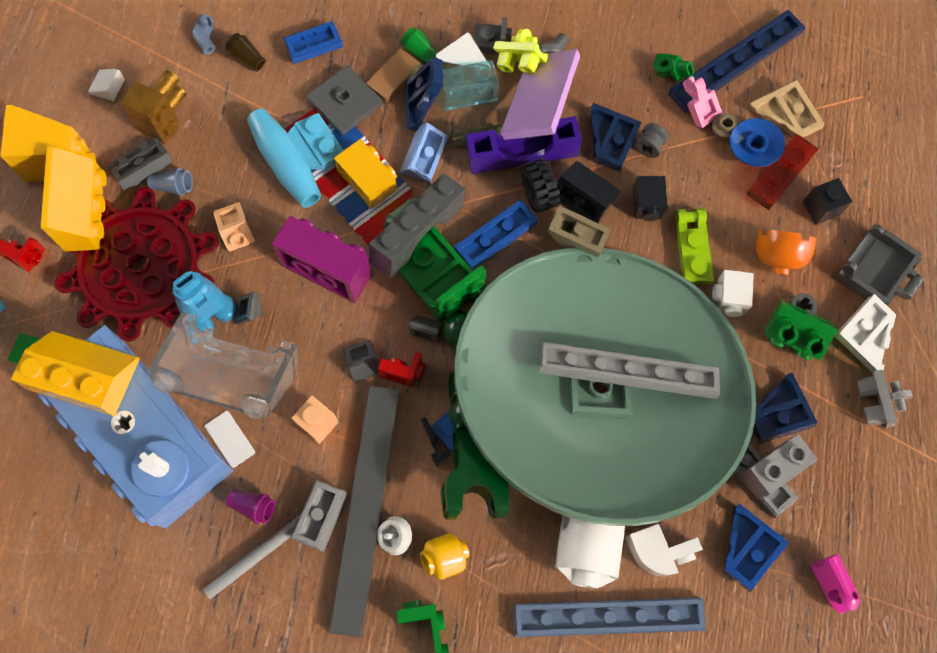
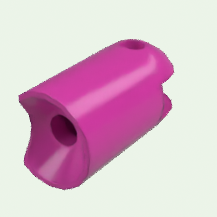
(836, 584)

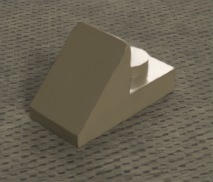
(578, 231)

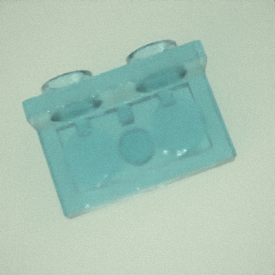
(470, 85)

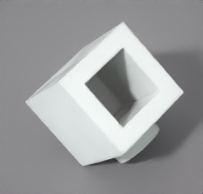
(733, 292)

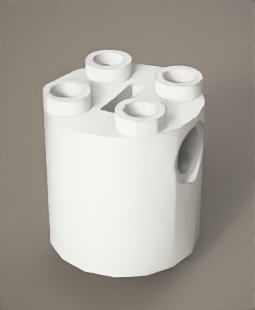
(589, 552)

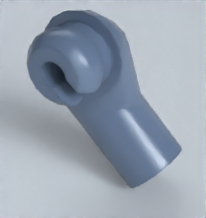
(202, 33)

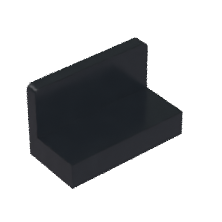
(586, 192)

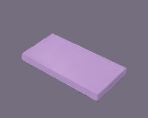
(541, 97)

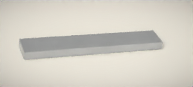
(629, 370)

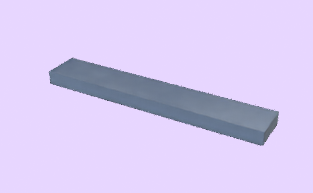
(609, 617)

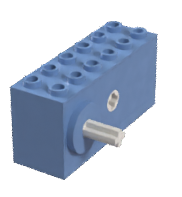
(147, 447)

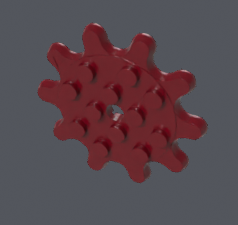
(131, 294)

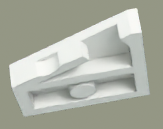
(868, 332)

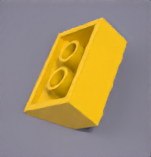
(73, 200)
(76, 372)

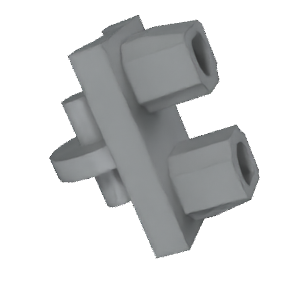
(883, 412)

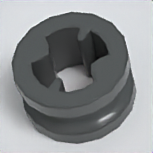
(807, 299)

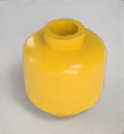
(444, 556)

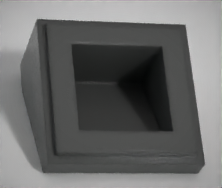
(425, 328)
(361, 360)

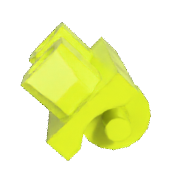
(522, 49)

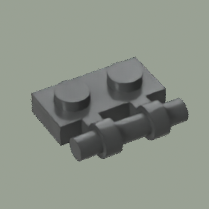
(140, 163)

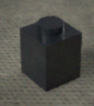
(649, 197)
(827, 201)

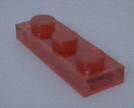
(782, 172)

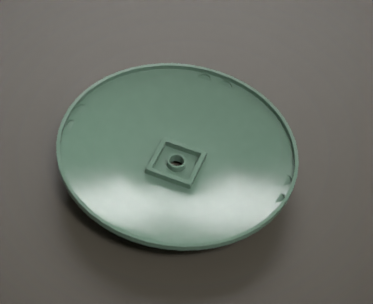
(589, 453)

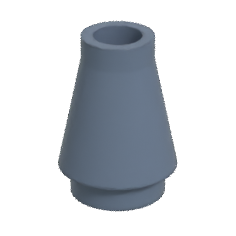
(172, 181)

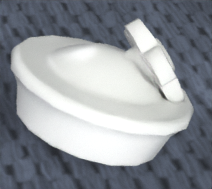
(395, 535)

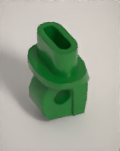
(672, 66)

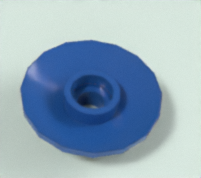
(760, 134)

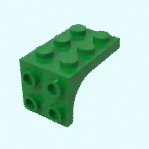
(442, 276)

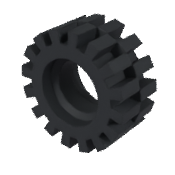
(540, 185)

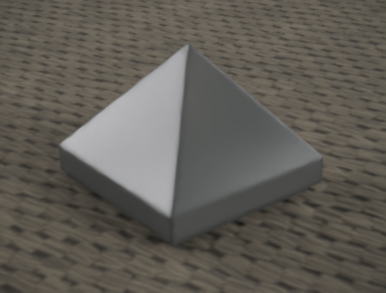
(248, 308)

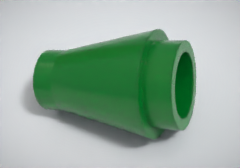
(418, 45)

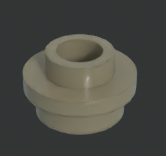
(720, 130)

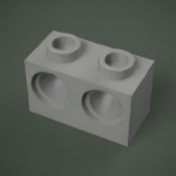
(778, 467)

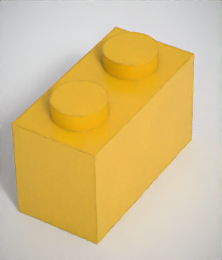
(366, 173)

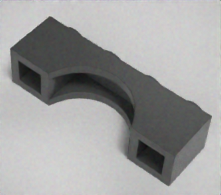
(398, 240)

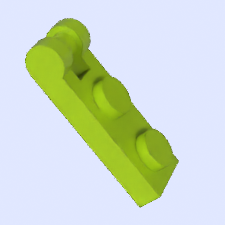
(694, 246)

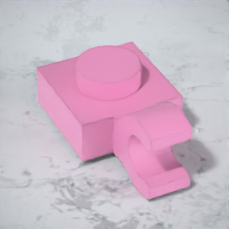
(704, 104)

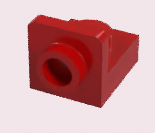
(22, 256)
(399, 372)

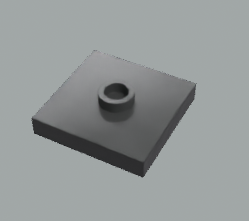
(344, 100)

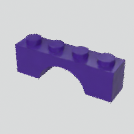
(490, 152)

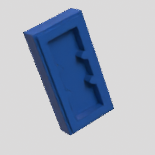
(313, 42)

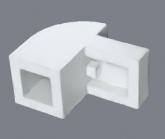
(653, 554)

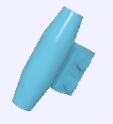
(294, 153)

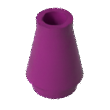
(254, 506)

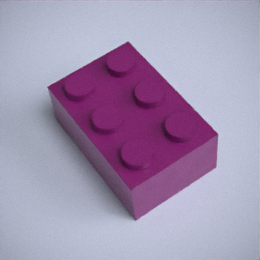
(322, 258)

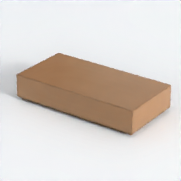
(393, 75)

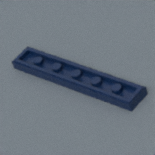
(742, 56)

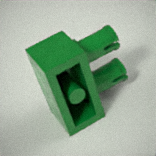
(800, 330)

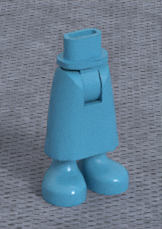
(203, 299)

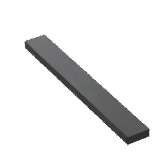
(365, 513)

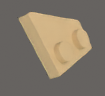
(789, 110)

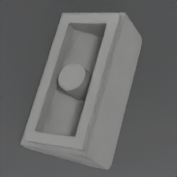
(319, 516)

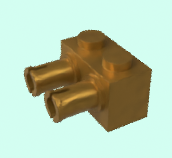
(154, 107)

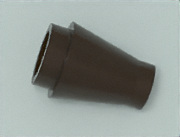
(243, 50)

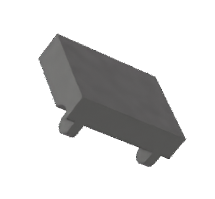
(880, 267)

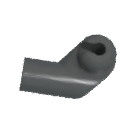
(556, 46)

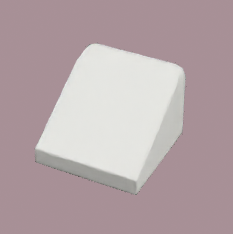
(107, 84)

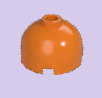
(784, 250)

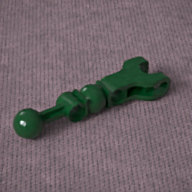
(471, 470)

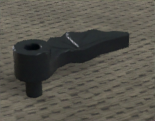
(438, 457)

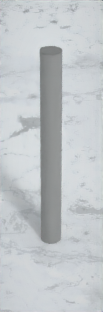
(251, 559)

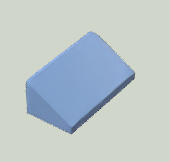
(424, 153)

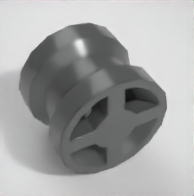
(651, 140)

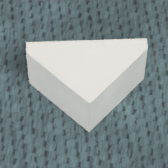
(461, 52)

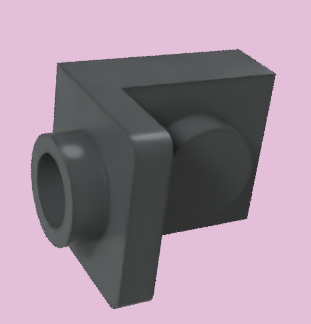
(487, 34)

